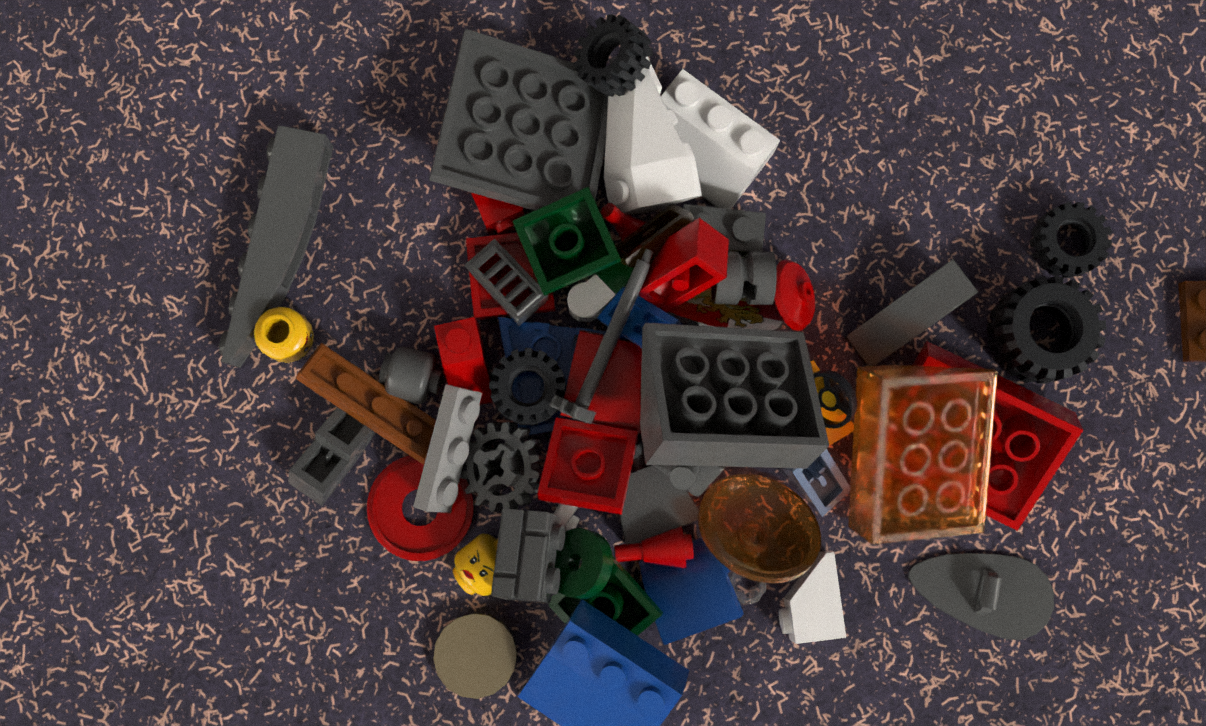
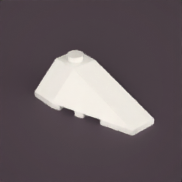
(644, 153)

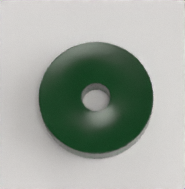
(595, 566)

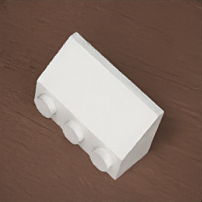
(724, 140)

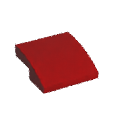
(619, 390)

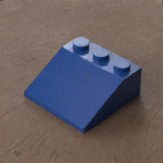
(603, 676)

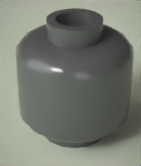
(411, 374)

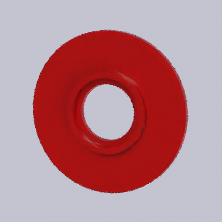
(401, 536)

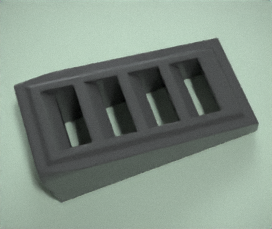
(525, 308)

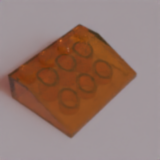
(921, 452)

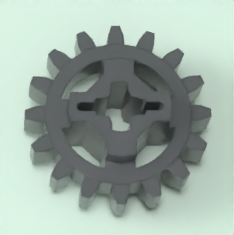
(514, 458)

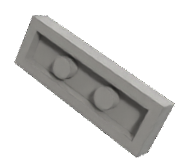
(448, 449)

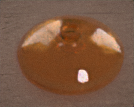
(759, 528)

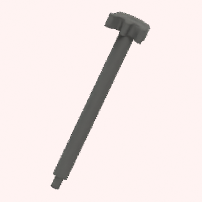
(580, 408)

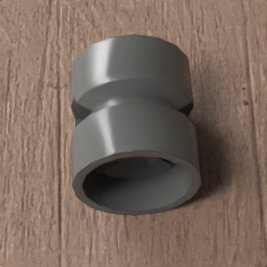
(747, 278)

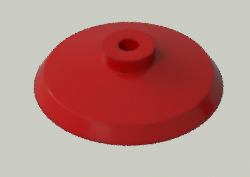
(794, 295)

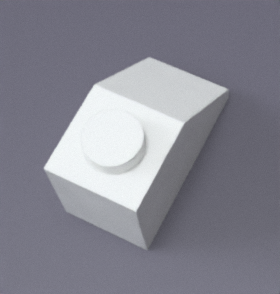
(814, 604)

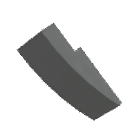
(911, 314)
(330, 456)

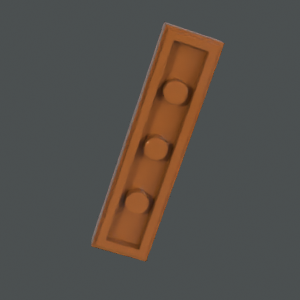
(368, 401)

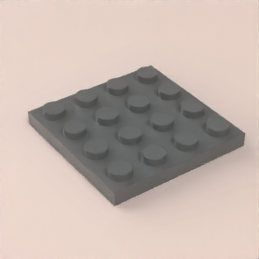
(519, 125)

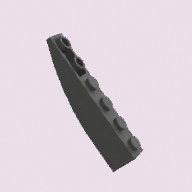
(278, 233)

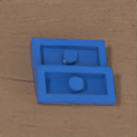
(691, 597)

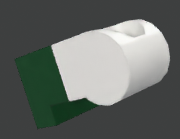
(590, 298)

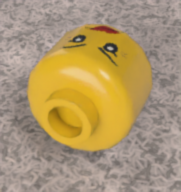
(283, 334)
(476, 565)

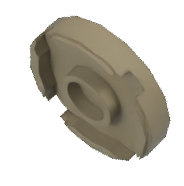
(475, 655)

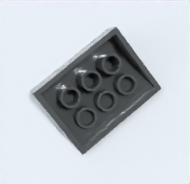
(728, 398)

